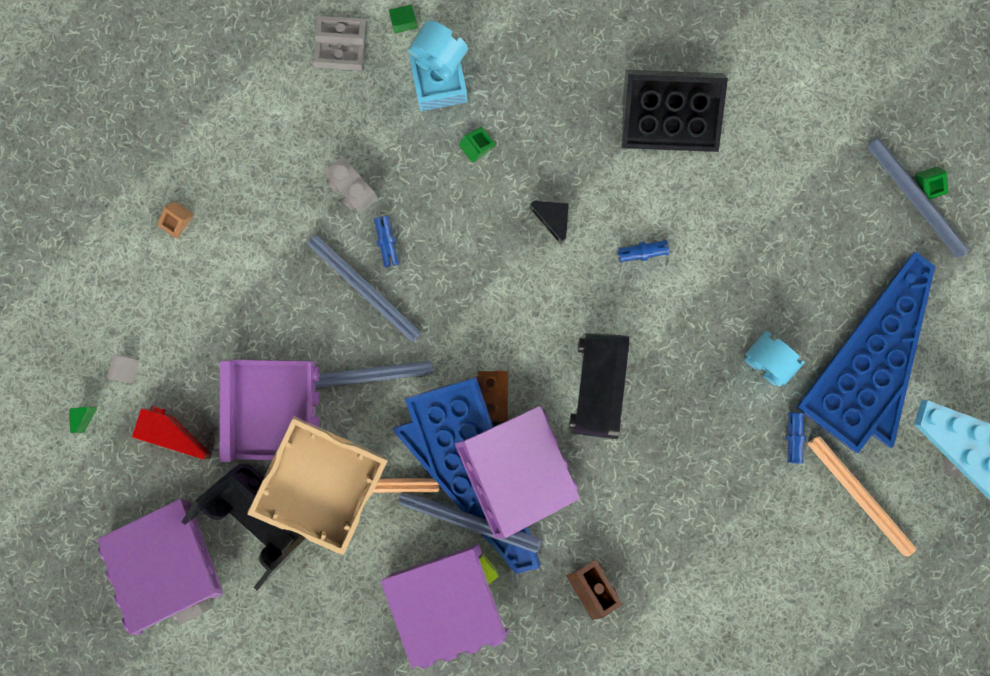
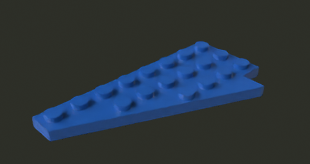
(869, 375)
(439, 422)

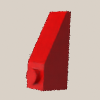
(166, 431)

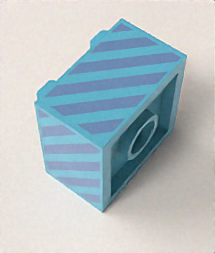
(436, 92)

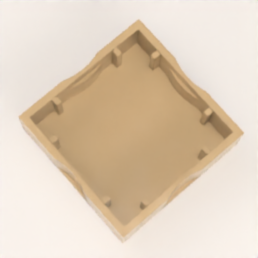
(317, 485)

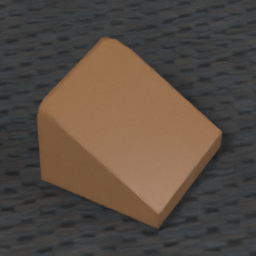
(174, 219)

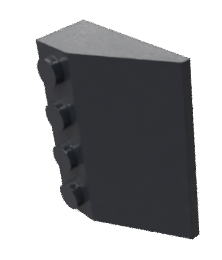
(673, 110)

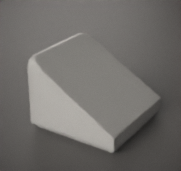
(123, 369)

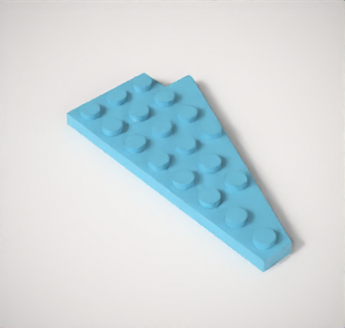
(960, 439)

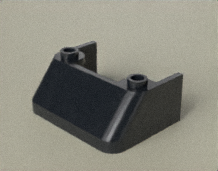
(601, 385)
(234, 496)

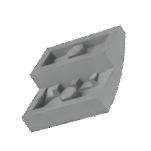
(339, 43)

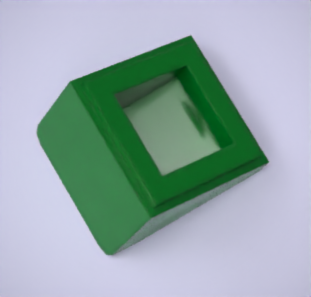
(403, 18)
(476, 144)
(933, 182)
(80, 418)

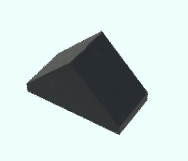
(553, 217)

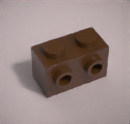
(495, 393)
(594, 590)

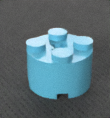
(437, 49)
(774, 359)

